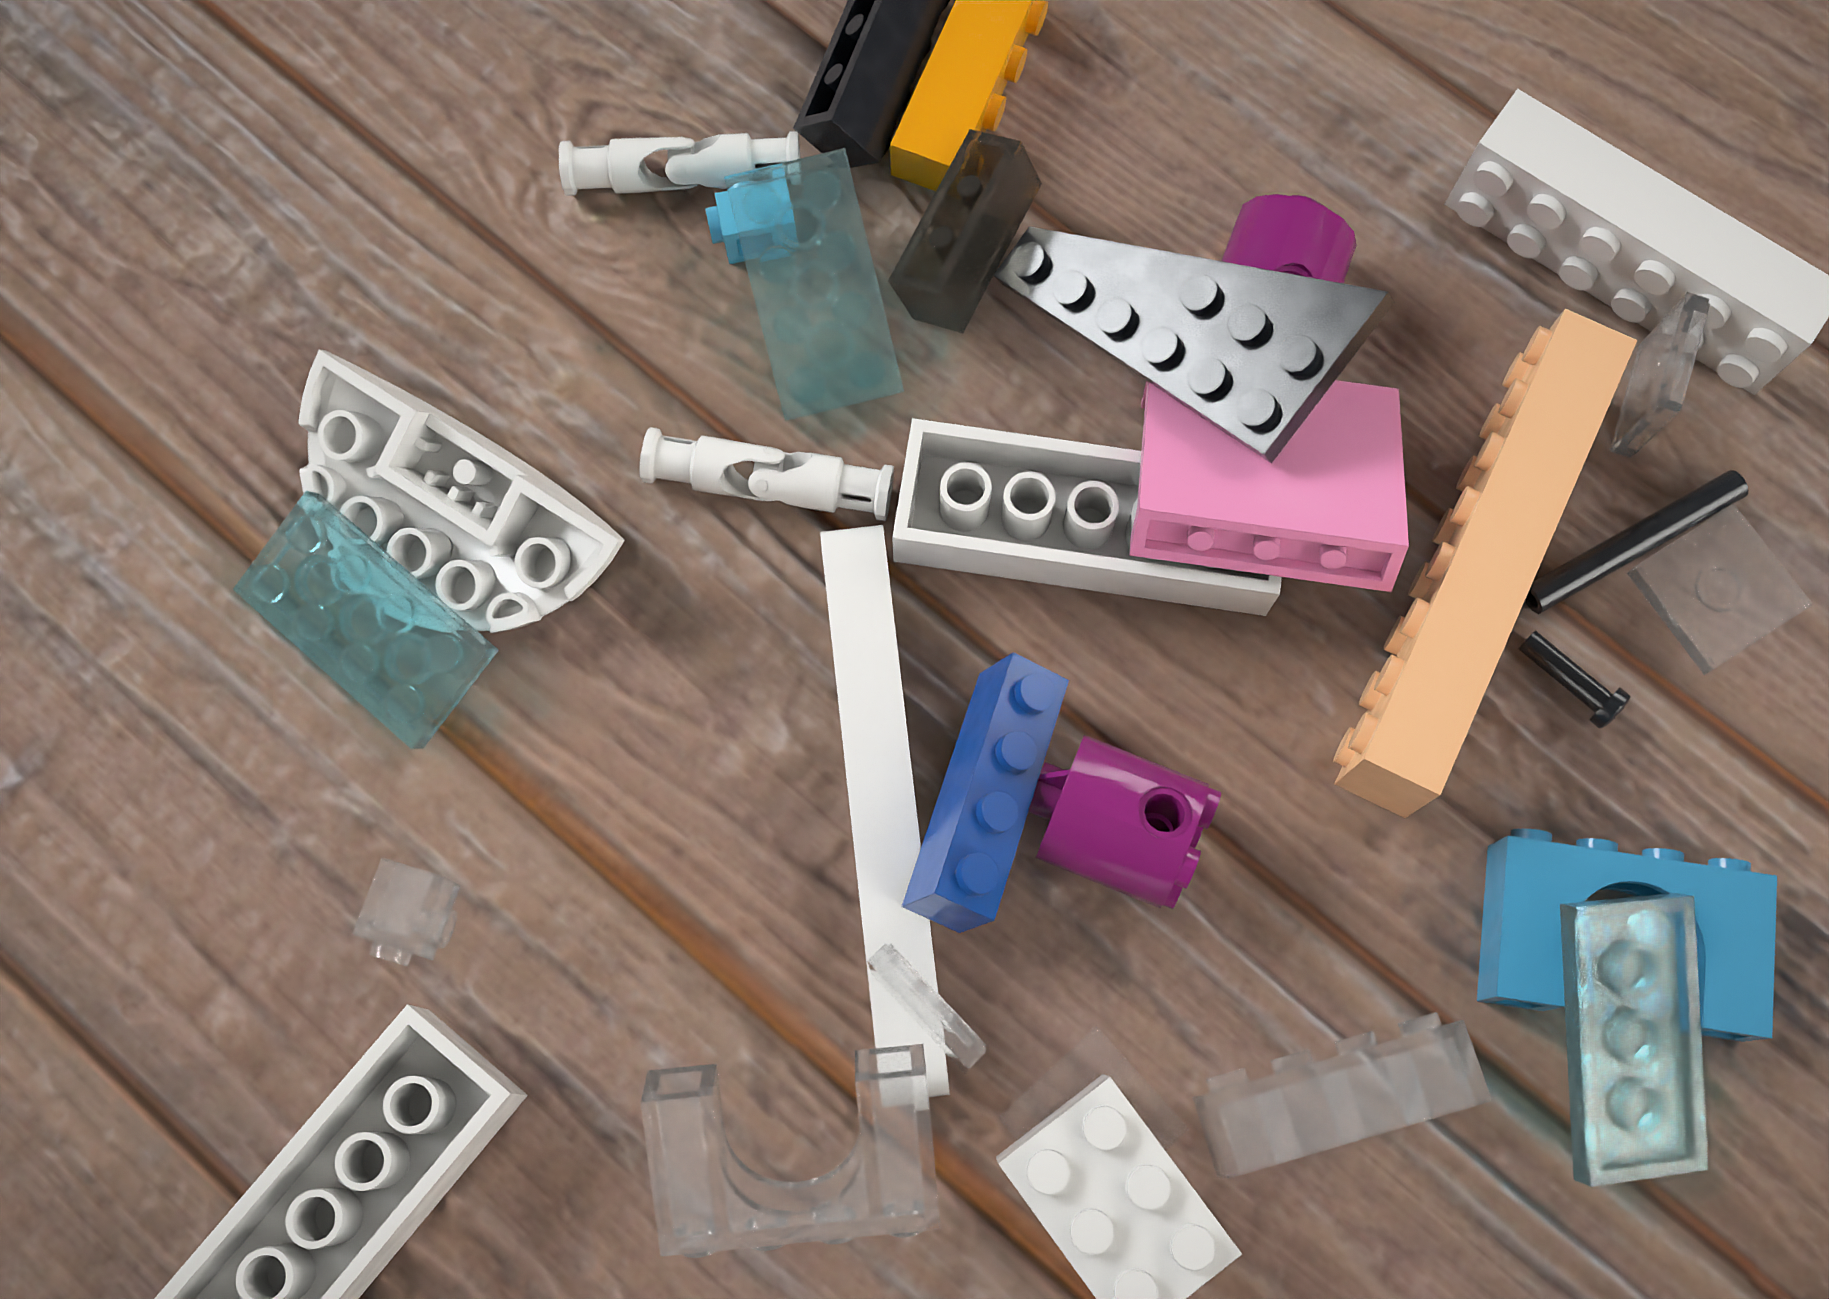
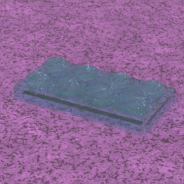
(814, 284)
(365, 620)
(1633, 1038)

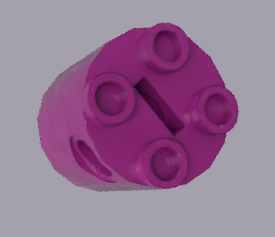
(1291, 238)
(1123, 821)

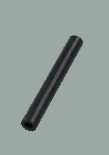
(1636, 541)

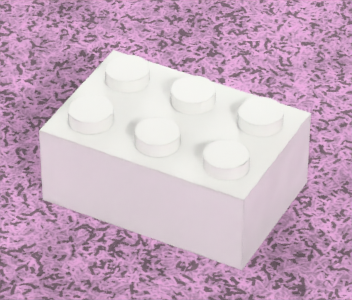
(1116, 1200)

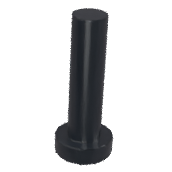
(1575, 680)

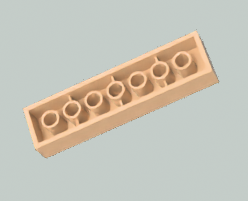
(1482, 565)

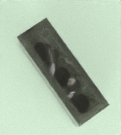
(966, 230)

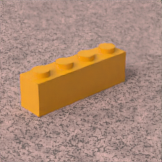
(963, 84)

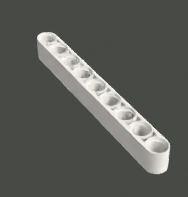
(878, 775)

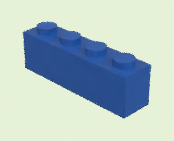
(986, 795)

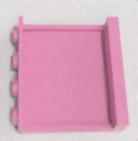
(1317, 513)

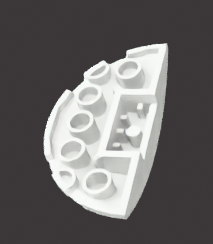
(447, 500)

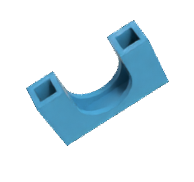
(1522, 923)

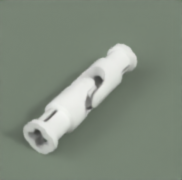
(688, 164)
(793, 478)

